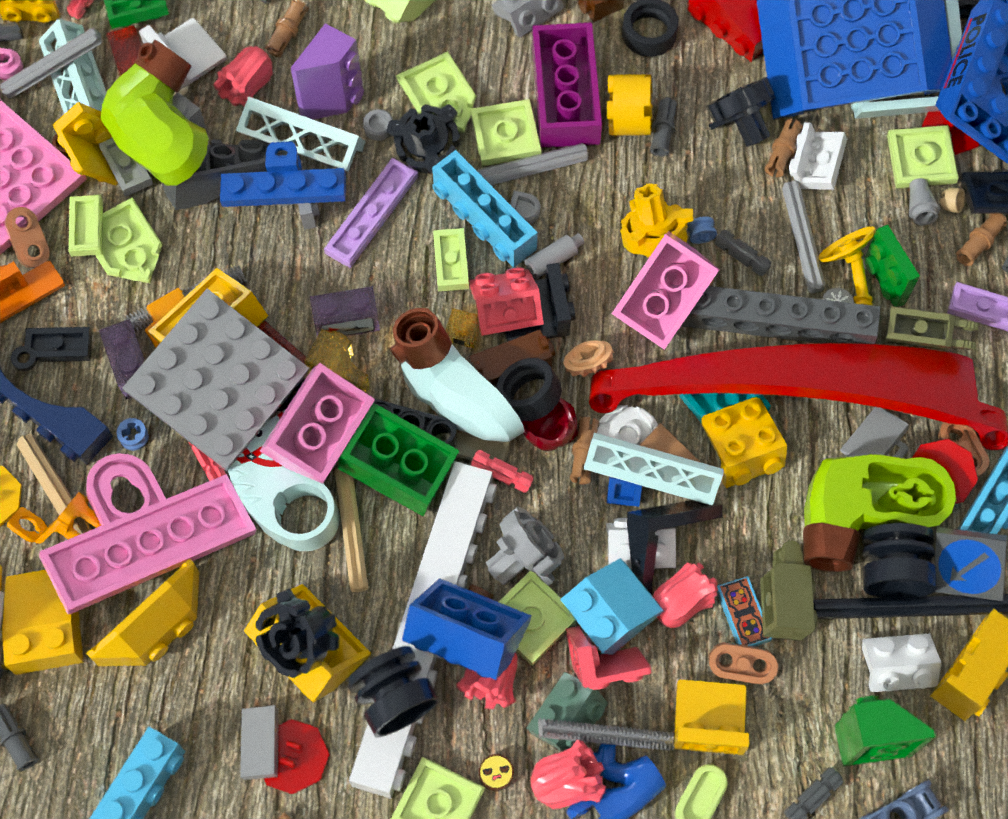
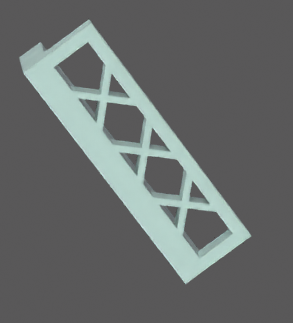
(83, 71)
(304, 124)
(653, 469)

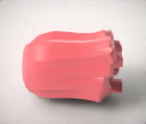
(244, 75)
(685, 595)
(496, 691)
(568, 777)

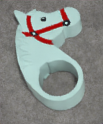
(268, 486)

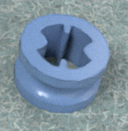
(702, 230)
(140, 438)

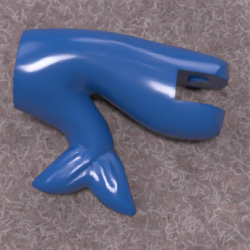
(640, 781)

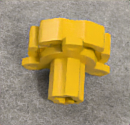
(651, 220)

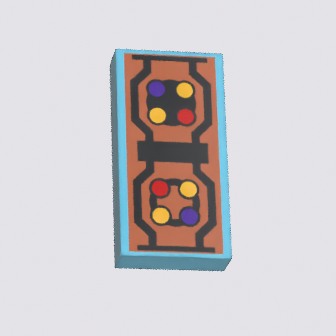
(742, 612)

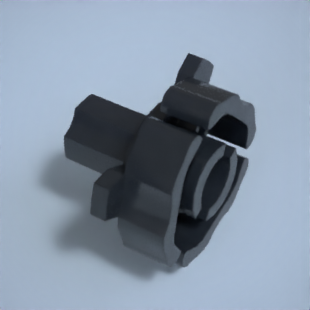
(744, 108)
(425, 135)
(299, 631)

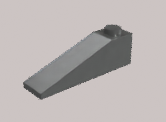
(220, 159)

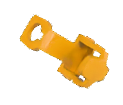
(62, 524)

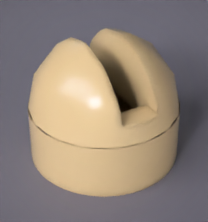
(953, 199)

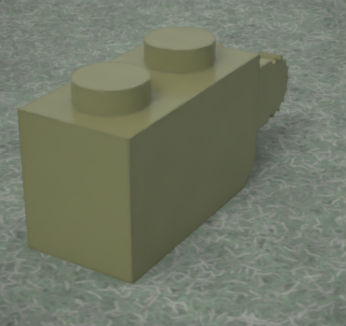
(926, 329)
(788, 595)

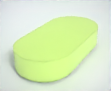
(702, 793)

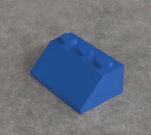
(465, 628)

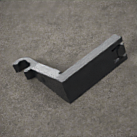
(645, 522)

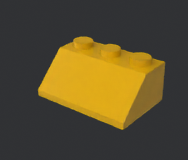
(225, 288)
(337, 664)

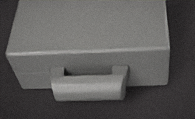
(877, 435)

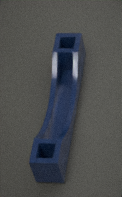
(73, 427)

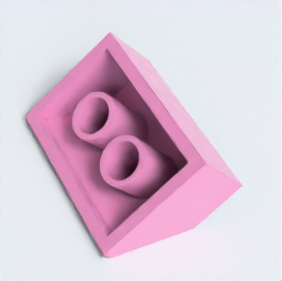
(666, 290)
(317, 424)

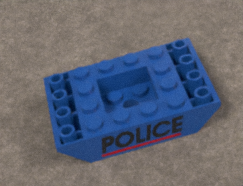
(973, 87)

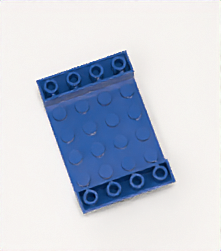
(851, 51)

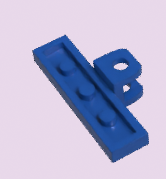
(283, 182)

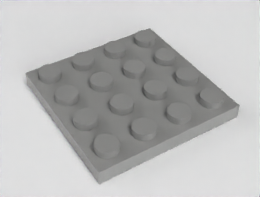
(216, 379)

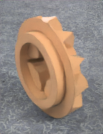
(588, 357)

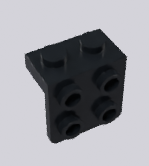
(555, 308)

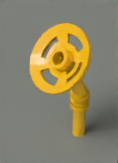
(850, 250)

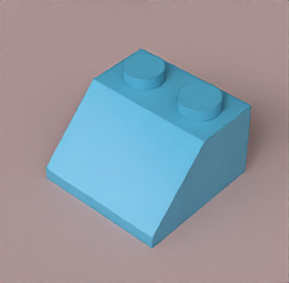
(612, 606)

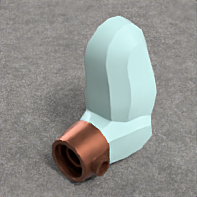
(448, 381)

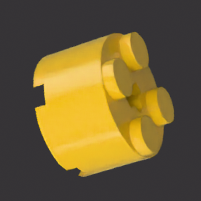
(630, 104)

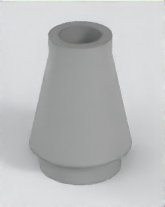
(922, 203)

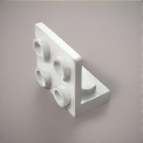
(192, 45)

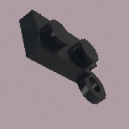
(54, 345)

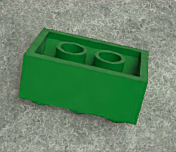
(397, 459)
(879, 732)

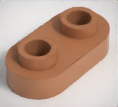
(26, 237)
(969, 441)
(742, 663)

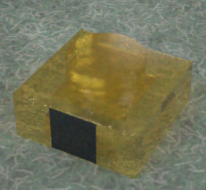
(463, 328)

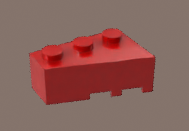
(733, 22)

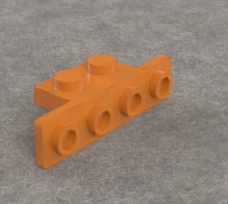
(24, 290)

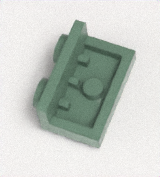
(570, 703)

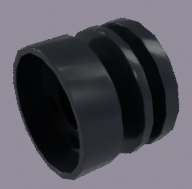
(898, 560)
(390, 686)

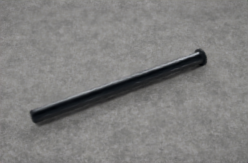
(907, 607)

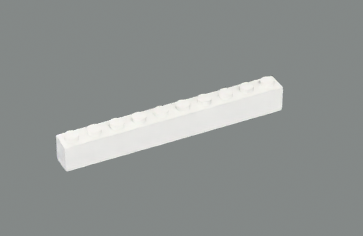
(445, 557)

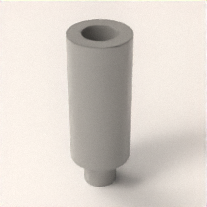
(557, 252)

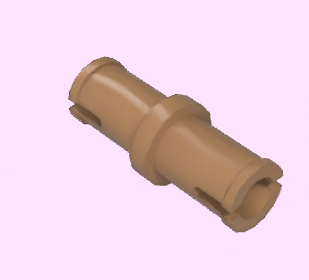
(286, 28)
(784, 148)
(981, 239)
(581, 448)

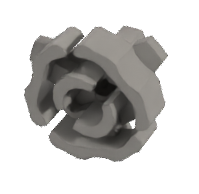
(525, 545)

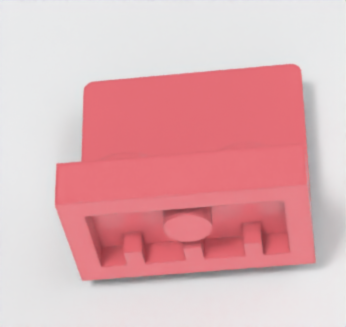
(506, 301)
(600, 670)

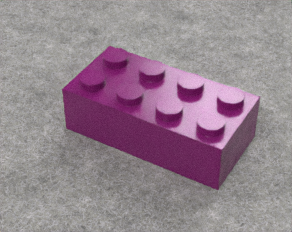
(566, 85)

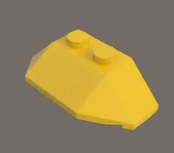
(153, 624)

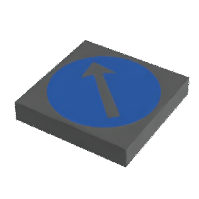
(971, 563)

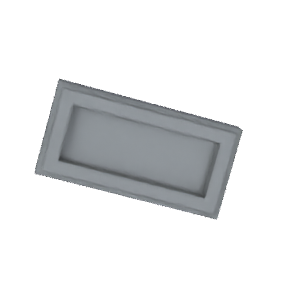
(259, 742)

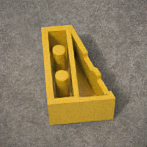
(976, 669)

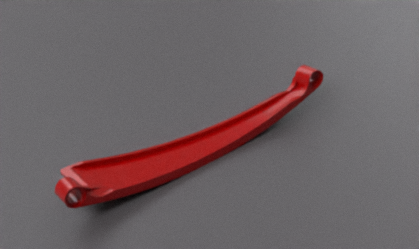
(875, 375)

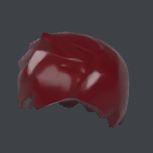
(554, 429)

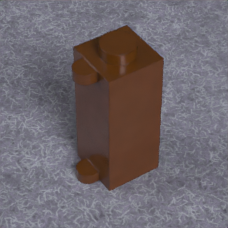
(496, 360)

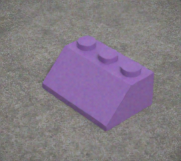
(327, 75)

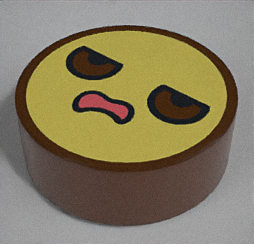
(496, 772)

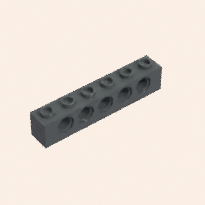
(784, 316)

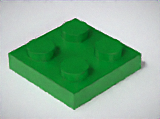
(891, 267)

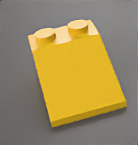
(37, 627)

